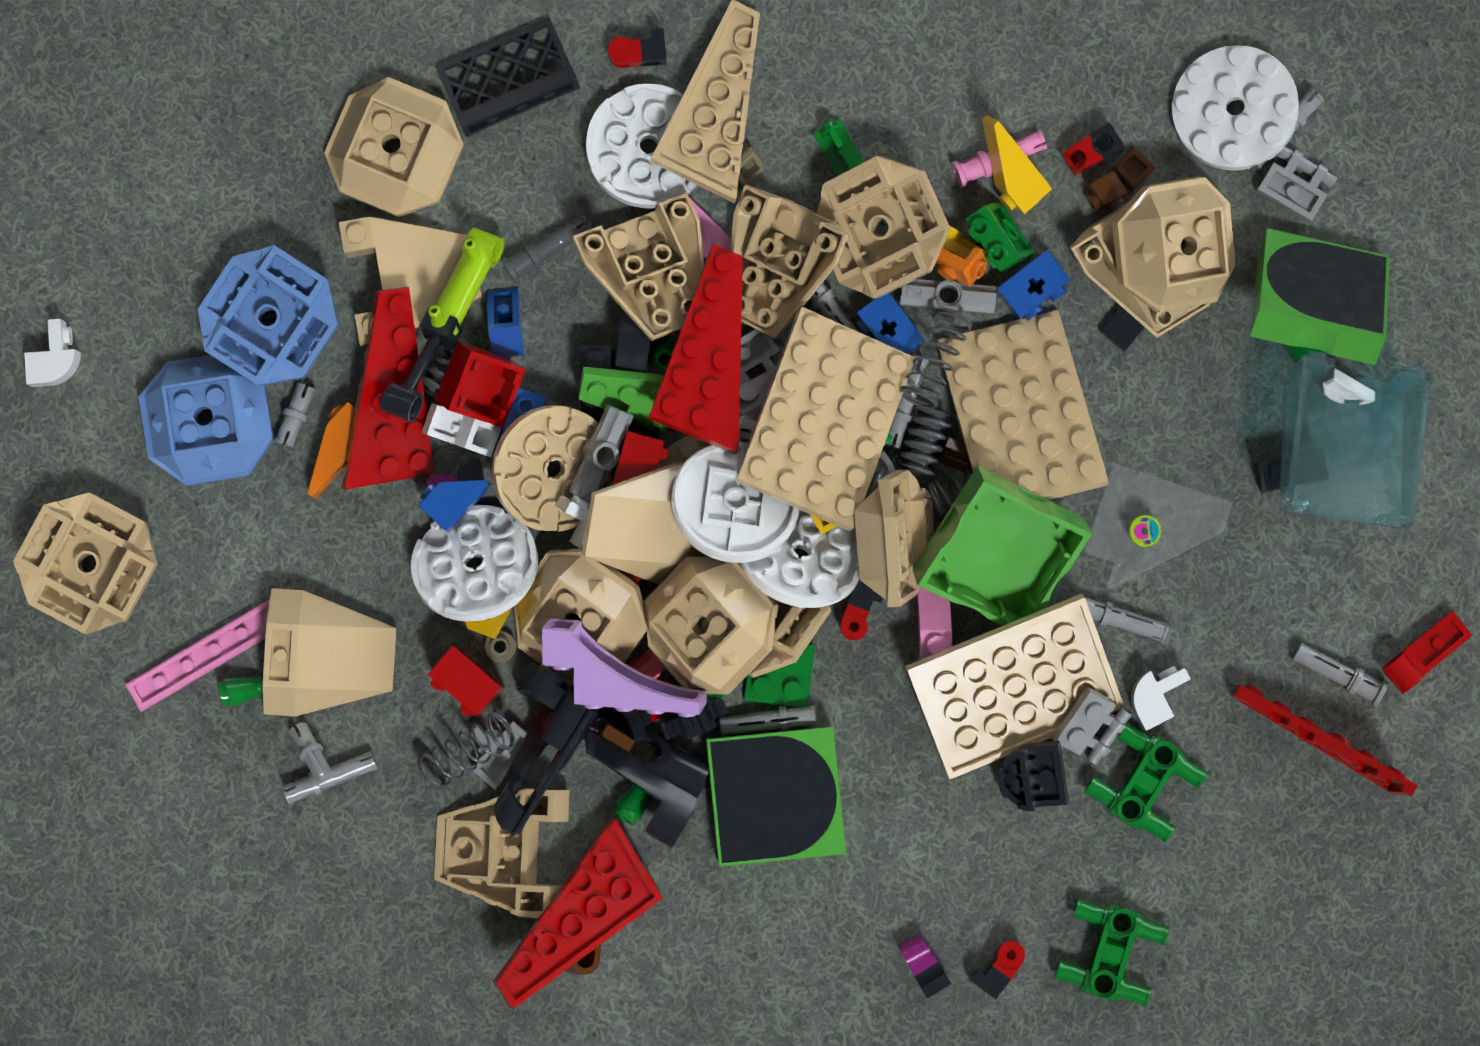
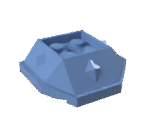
(244, 293)
(211, 452)

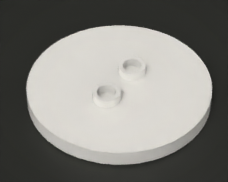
(723, 515)

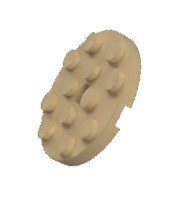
(523, 461)

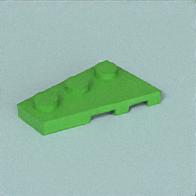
(622, 389)

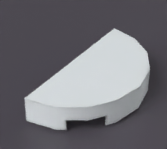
(1340, 387)

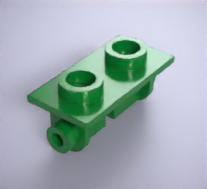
(838, 147)

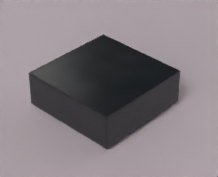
(1122, 329)

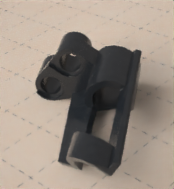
(556, 724)
(669, 776)

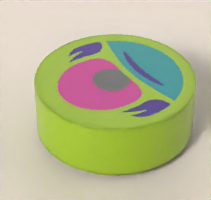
(1144, 531)

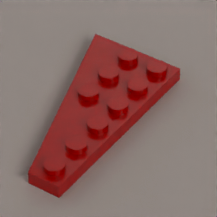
(703, 372)

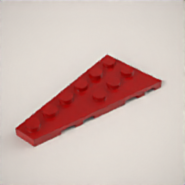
(381, 444)
(1333, 745)
(591, 906)

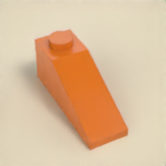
(333, 449)

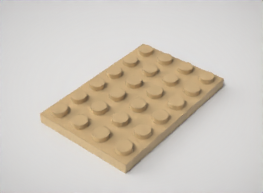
(1024, 406)
(825, 419)
(1011, 684)

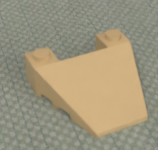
(405, 258)
(493, 862)

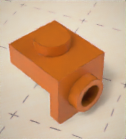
(964, 271)

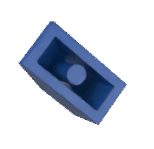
(505, 322)
(452, 500)

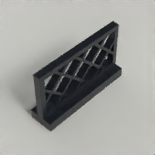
(517, 100)

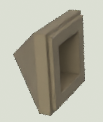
(750, 166)

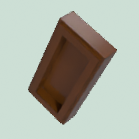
(618, 738)

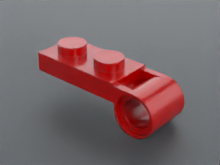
(1426, 652)

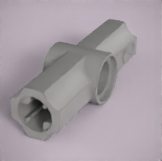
(926, 295)
(608, 434)

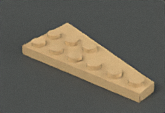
(710, 120)

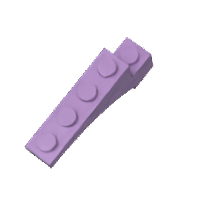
(607, 681)

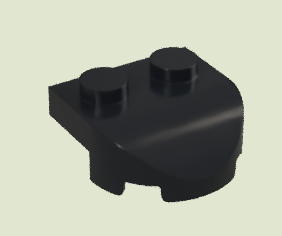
(1034, 776)

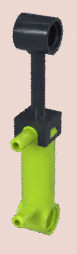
(443, 320)

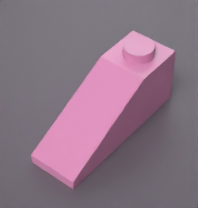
(933, 623)

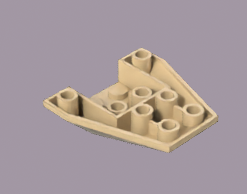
(784, 257)
(1097, 259)
(649, 264)
(635, 526)
(322, 654)

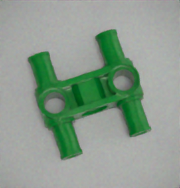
(1146, 782)
(1111, 952)

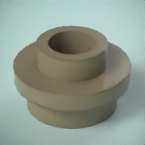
(507, 654)

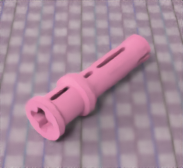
(981, 166)

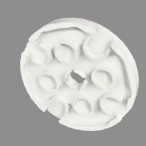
(1228, 76)
(615, 149)
(814, 580)
(499, 581)

